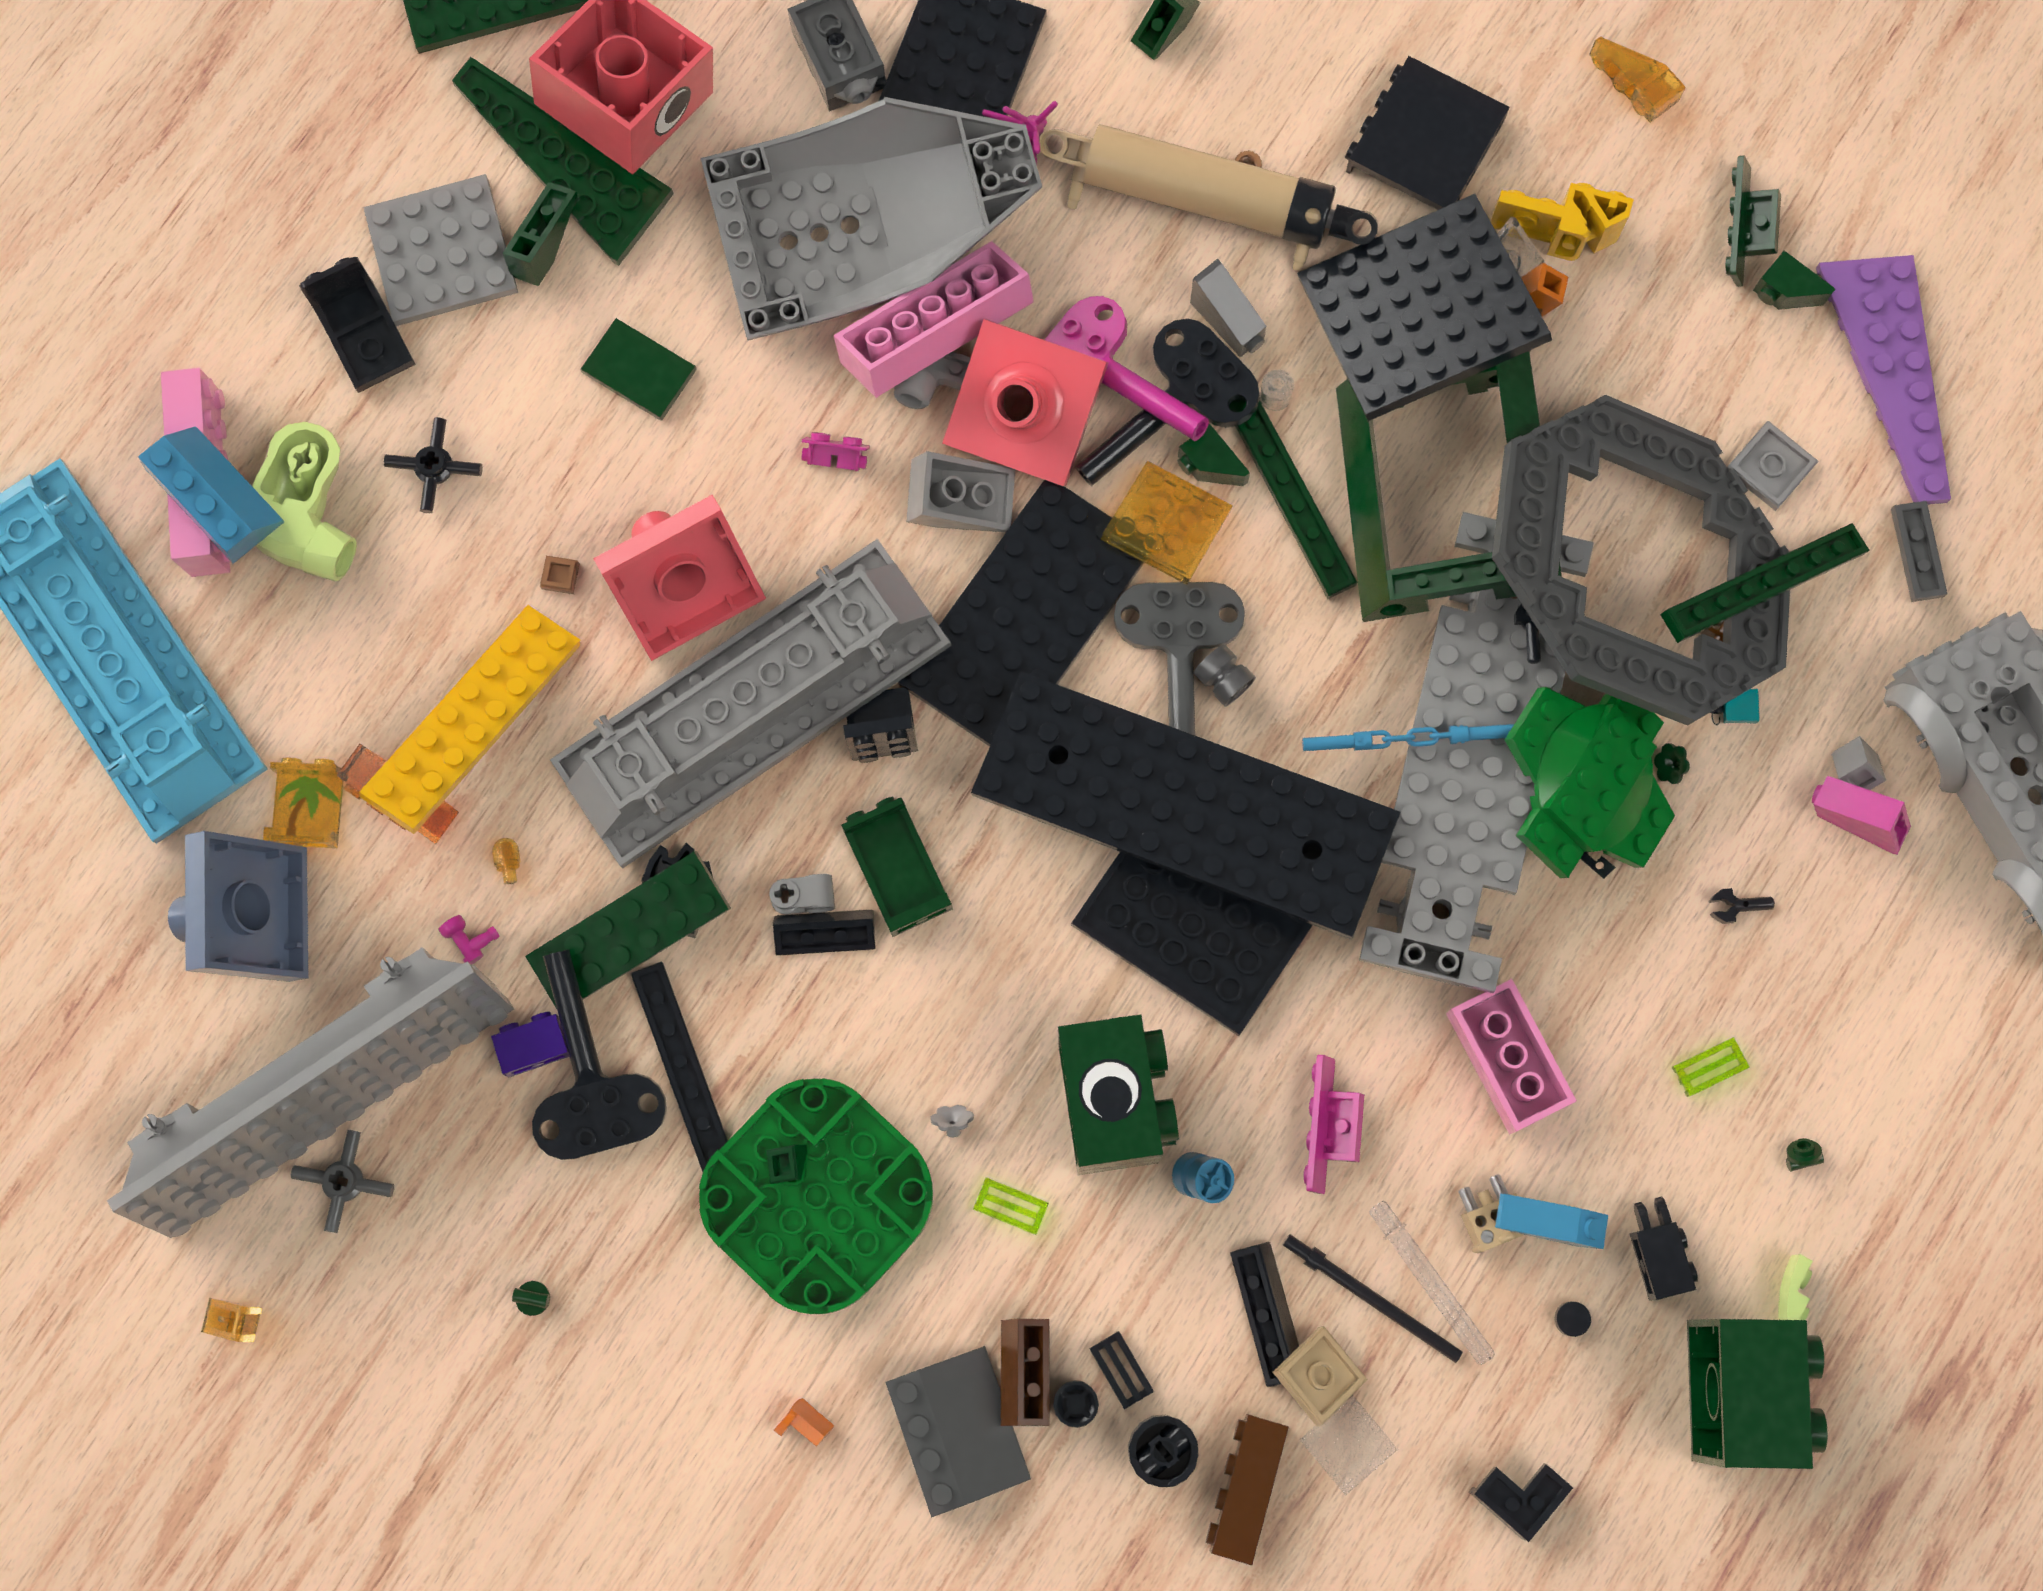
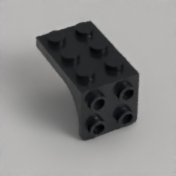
(357, 323)
(882, 727)

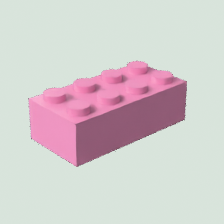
(1510, 1056)

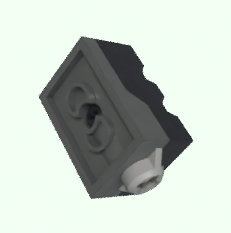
(837, 50)

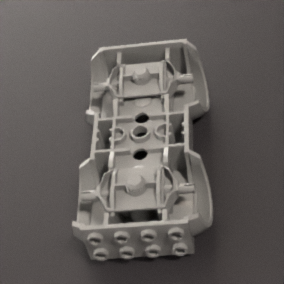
(1978, 712)

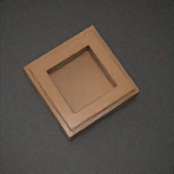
(559, 574)

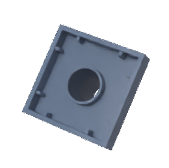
(243, 907)

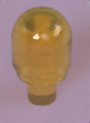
(506, 859)

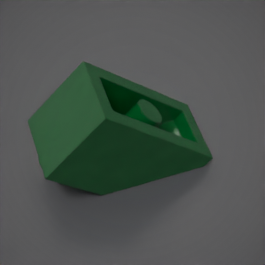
(1163, 25)
(1792, 285)
(1212, 460)

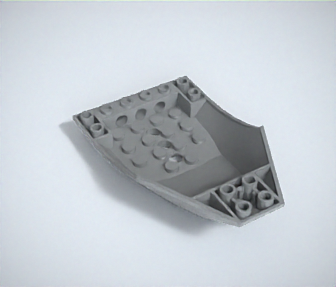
(908, 171)

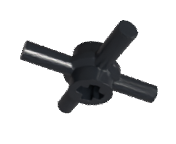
(427, 457)

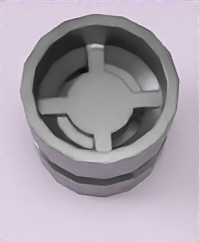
(1228, 679)

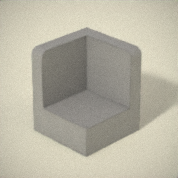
(1858, 764)

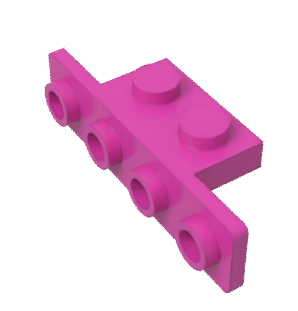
(1334, 1125)

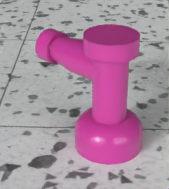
(471, 948)

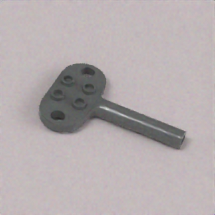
(1179, 622)

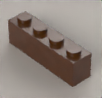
(1248, 1489)

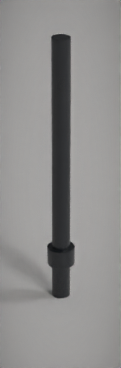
(1316, 1260)

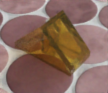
(231, 1320)

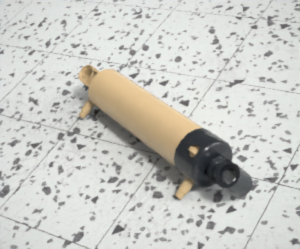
(1207, 187)

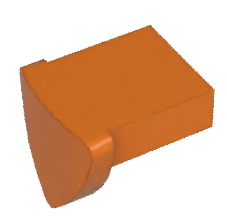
(806, 1421)

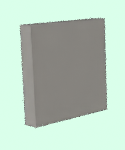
(1772, 465)

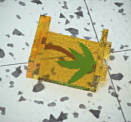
(306, 803)

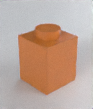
(1546, 287)

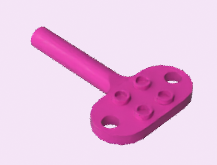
(1101, 339)

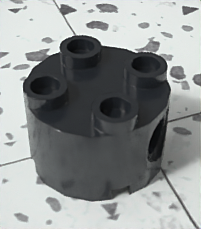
(1163, 1451)

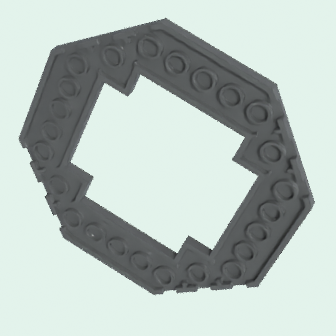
(1597, 654)

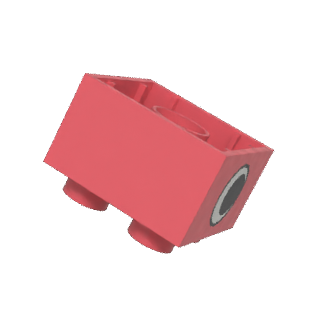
(622, 77)

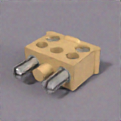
(1486, 1235)

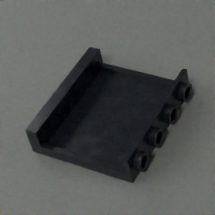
(1427, 134)

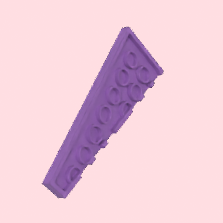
(1888, 341)

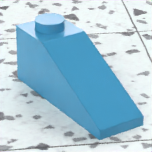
(1552, 1221)

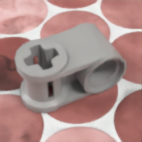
(806, 893)

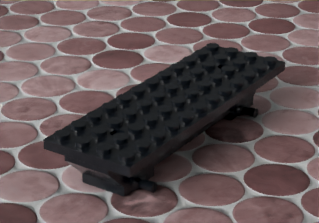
(1186, 804)

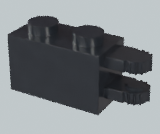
(1662, 1254)

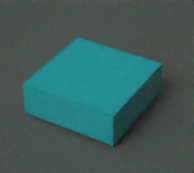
(1743, 708)

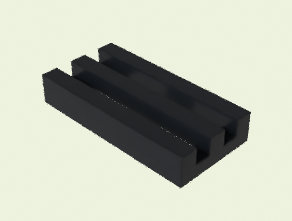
(1136, 1396)

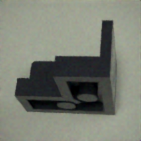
(1525, 1508)

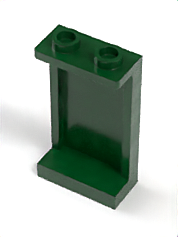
(896, 865)

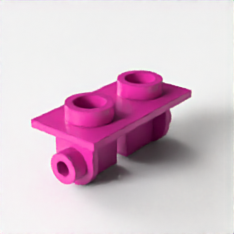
(847, 452)

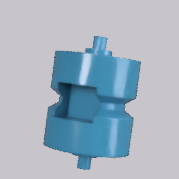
(1203, 1177)

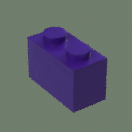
(530, 1044)

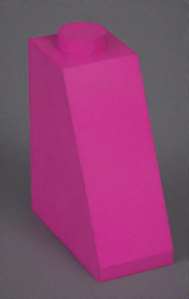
(1863, 813)

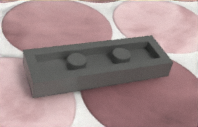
(1919, 551)

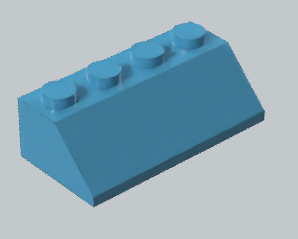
(210, 491)

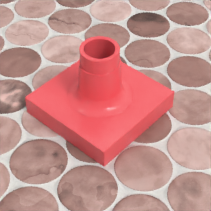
(1063, 395)
(679, 576)

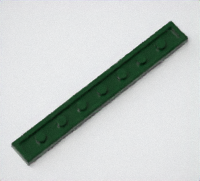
(1294, 501)
(1764, 583)

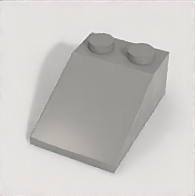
(960, 493)

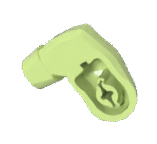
(296, 485)

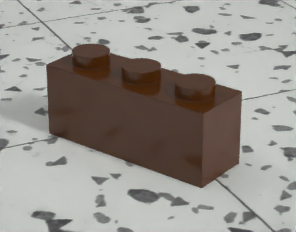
(1025, 1372)

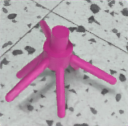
(1034, 124)

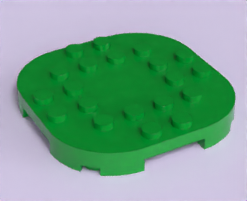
(839, 1226)

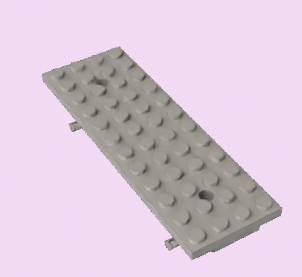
(750, 703)
(206, 1156)

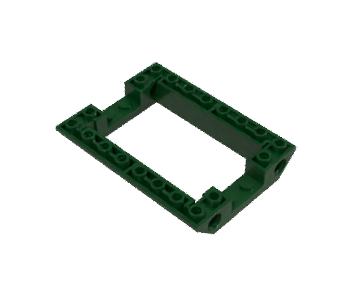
(1407, 589)

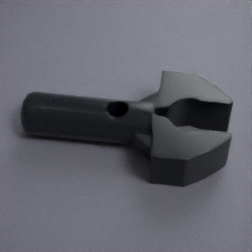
(1532, 635)
(1738, 905)

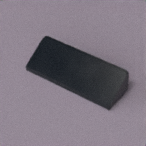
(824, 932)

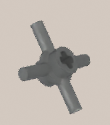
(336, 1192)

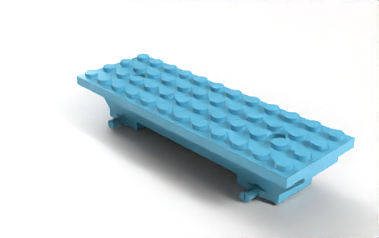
(115, 656)

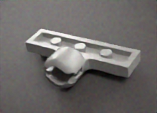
(918, 389)

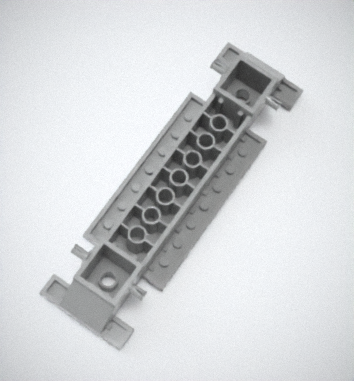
(1468, 797)

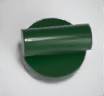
(1803, 1154)
(531, 1298)

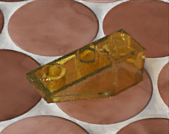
(1642, 79)

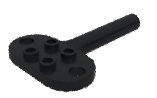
(1199, 374)
(598, 1109)

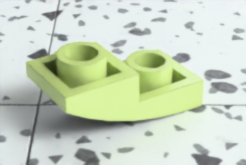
(1791, 1302)

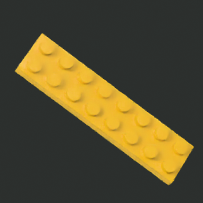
(469, 719)

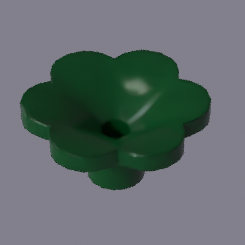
(1671, 763)

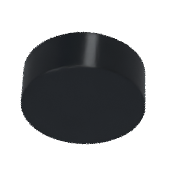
(1572, 1319)

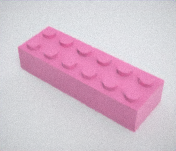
(933, 319)
(188, 402)

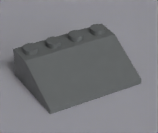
(956, 1431)

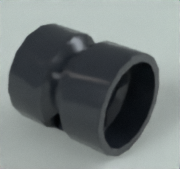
(1076, 1404)

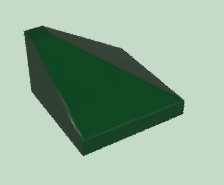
(786, 1163)

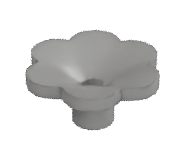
(952, 1119)

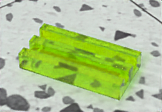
(1685, 1079)
(984, 1195)

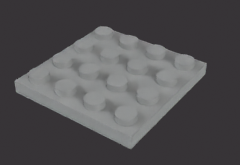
(440, 250)

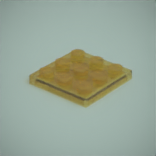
(1167, 522)

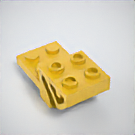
(1582, 218)

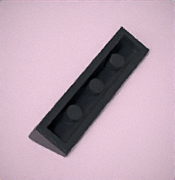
(1265, 1307)

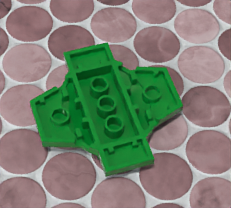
(1589, 780)

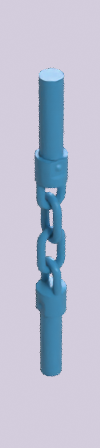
(1364, 740)

